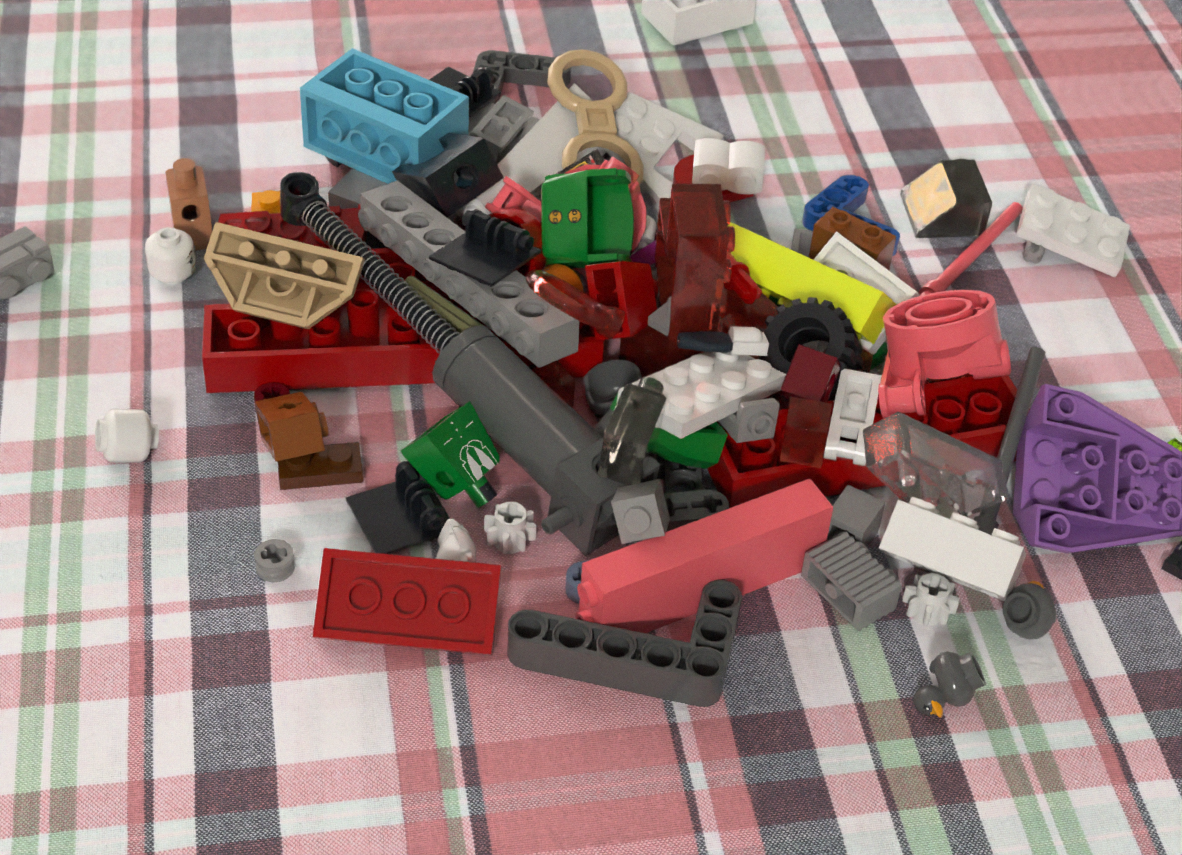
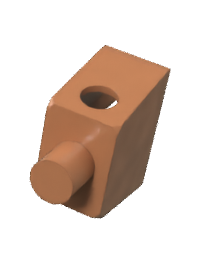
(189, 193)

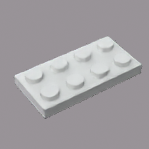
(712, 388)

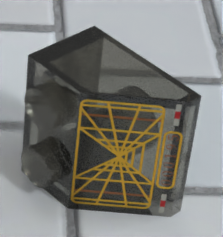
(948, 200)

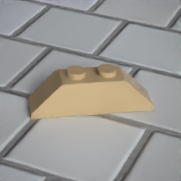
(280, 276)

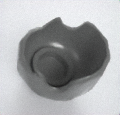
(604, 382)

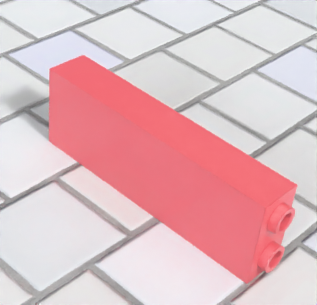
(665, 575)

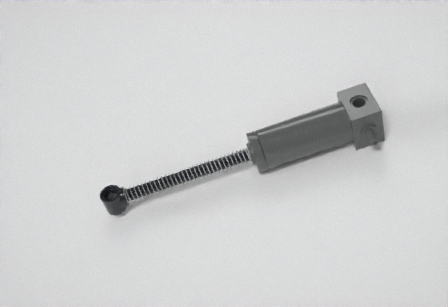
(509, 397)

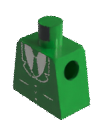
(456, 456)

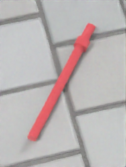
(973, 251)

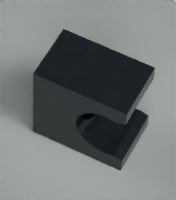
(435, 178)

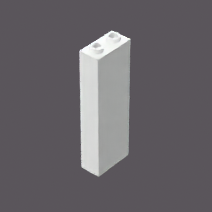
(536, 153)

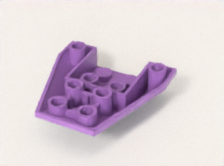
(1093, 477)

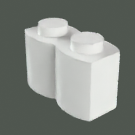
(733, 165)

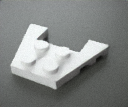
(651, 133)

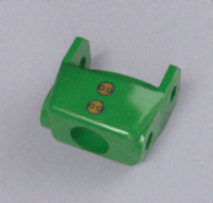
(587, 217)

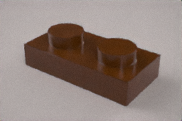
(334, 466)

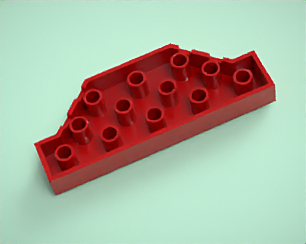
(350, 347)

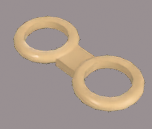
(594, 118)

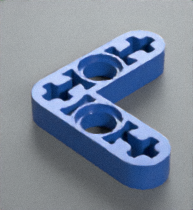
(844, 194)

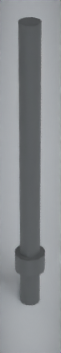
(1014, 429)

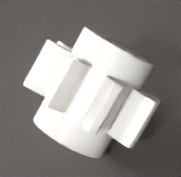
(510, 527)
(930, 599)

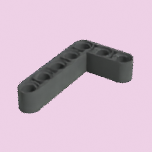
(631, 659)

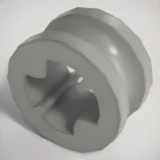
(274, 571)

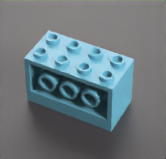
(378, 115)

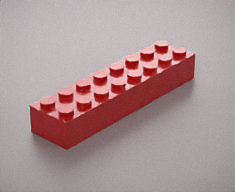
(958, 407)

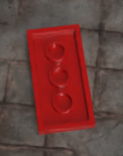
(407, 601)

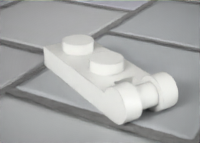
(851, 413)

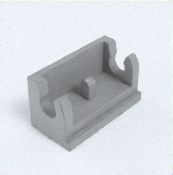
(502, 124)

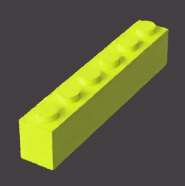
(794, 276)

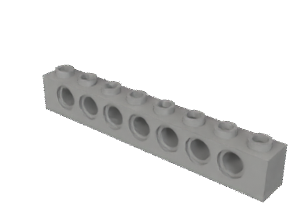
(508, 308)

